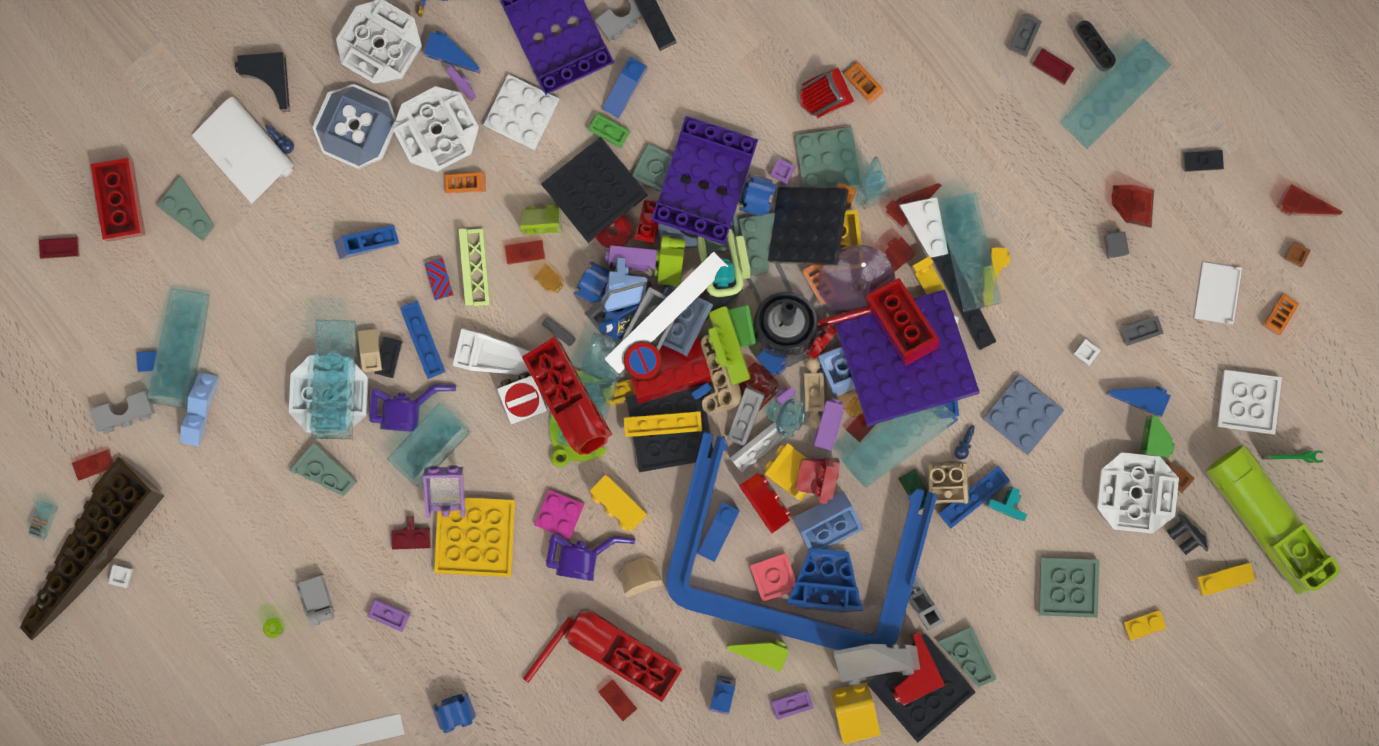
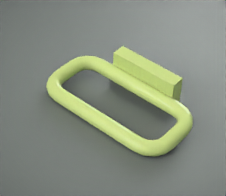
(739, 259)

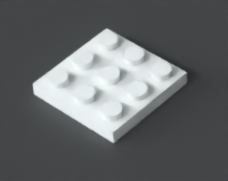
(521, 112)
(1249, 402)

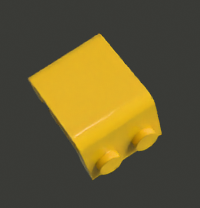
(785, 469)
(855, 713)

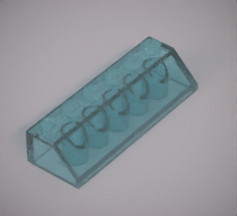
(896, 443)

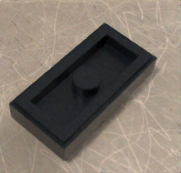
(1203, 161)
(389, 356)

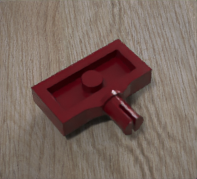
(411, 537)

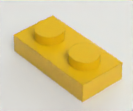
(1144, 625)

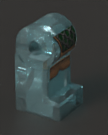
(42, 520)

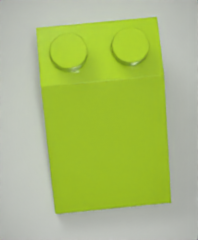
(540, 220)
(764, 652)

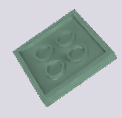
(828, 158)
(1068, 587)

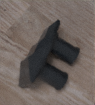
(1198, 538)

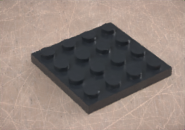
(594, 189)
(808, 225)
(671, 449)
(928, 711)

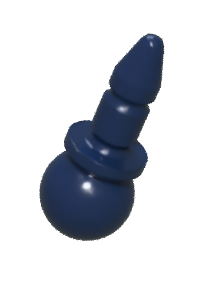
(284, 144)
(962, 450)

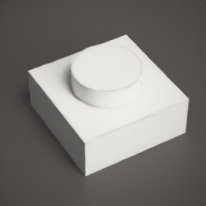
(1086, 352)
(120, 576)

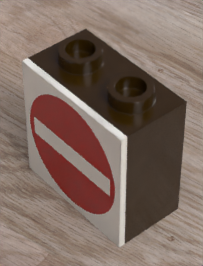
(521, 398)

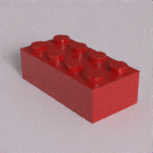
(117, 199)
(902, 321)

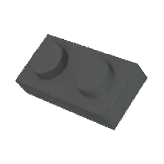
(1025, 35)
(596, 315)
(1141, 330)

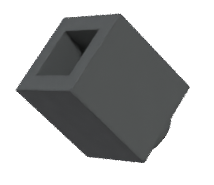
(1116, 244)

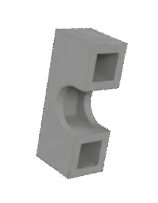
(613, 26)
(138, 408)

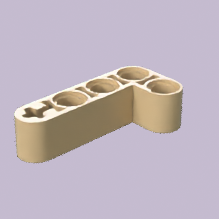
(722, 389)

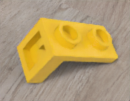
(927, 276)

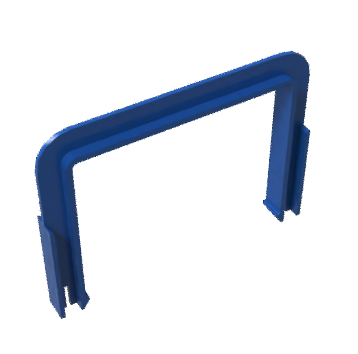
(775, 619)

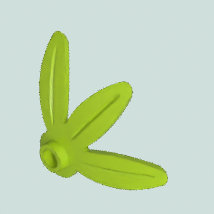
(566, 452)

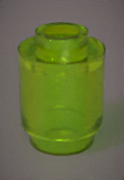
(278, 623)

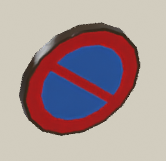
(642, 360)

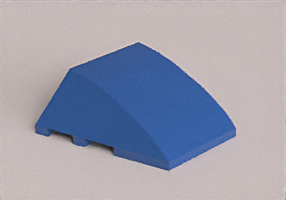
(826, 583)

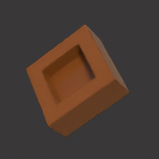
(1297, 254)

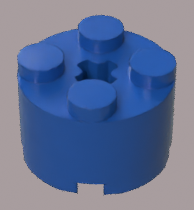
(756, 195)
(592, 283)
(454, 712)

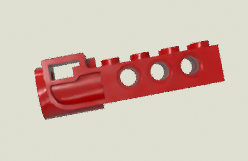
(567, 397)
(622, 654)

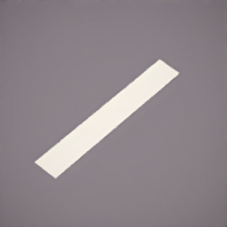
(668, 309)
(351, 734)

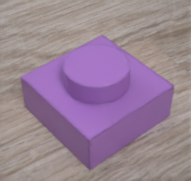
(782, 171)

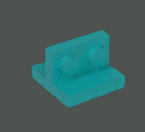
(1011, 499)

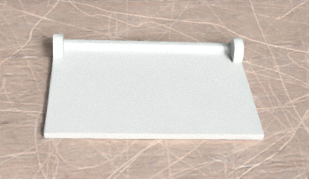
(1218, 293)

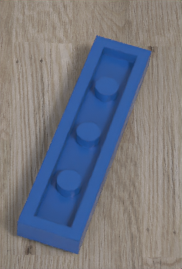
(422, 339)
(977, 495)

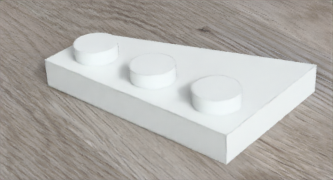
(927, 224)

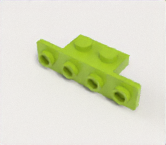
(727, 346)

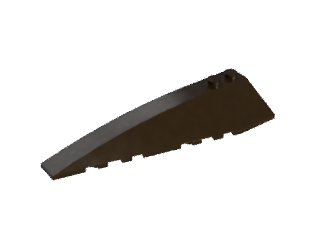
(110, 518)

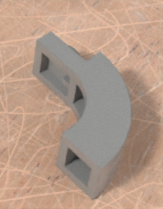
(924, 606)

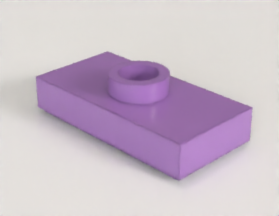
(462, 82)
(784, 395)
(388, 615)
(792, 704)

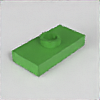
(609, 130)

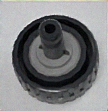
(785, 325)

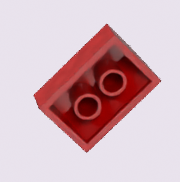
(765, 502)

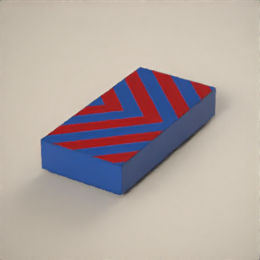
(439, 279)

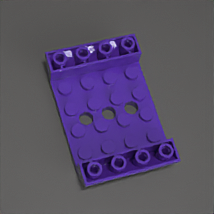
(562, 57)
(711, 156)

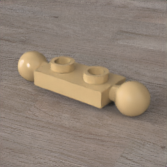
(814, 392)

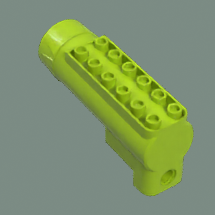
(1272, 521)

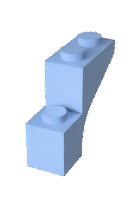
(198, 407)

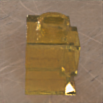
(549, 280)

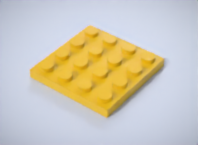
(479, 541)

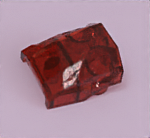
(762, 381)

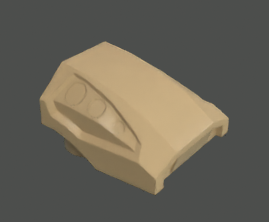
(949, 482)
(639, 576)

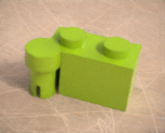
(670, 261)

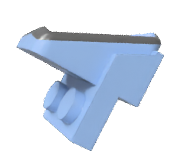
(623, 289)

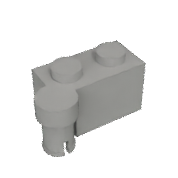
(316, 600)

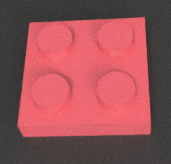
(773, 577)

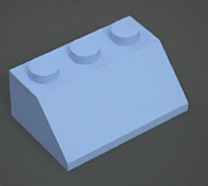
(836, 372)

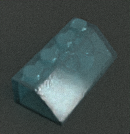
(873, 187)
(429, 444)

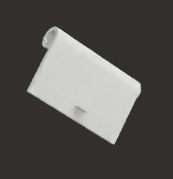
(242, 149)

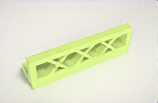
(466, 267)

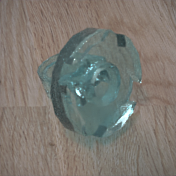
(789, 417)

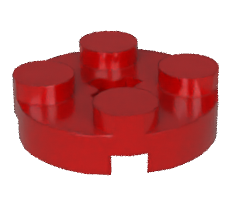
(621, 236)
(821, 342)

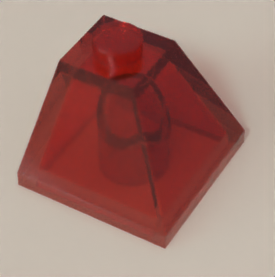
(1134, 204)

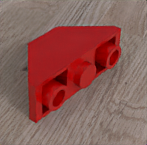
(646, 229)

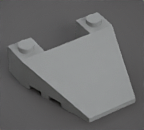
(875, 659)

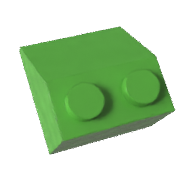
(743, 325)
(1156, 439)

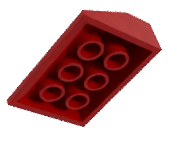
(675, 375)

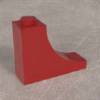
(923, 680)

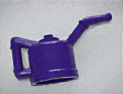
(399, 411)
(576, 559)

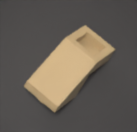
(369, 350)

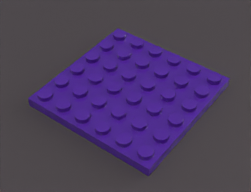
(888, 386)

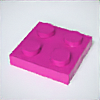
(559, 514)

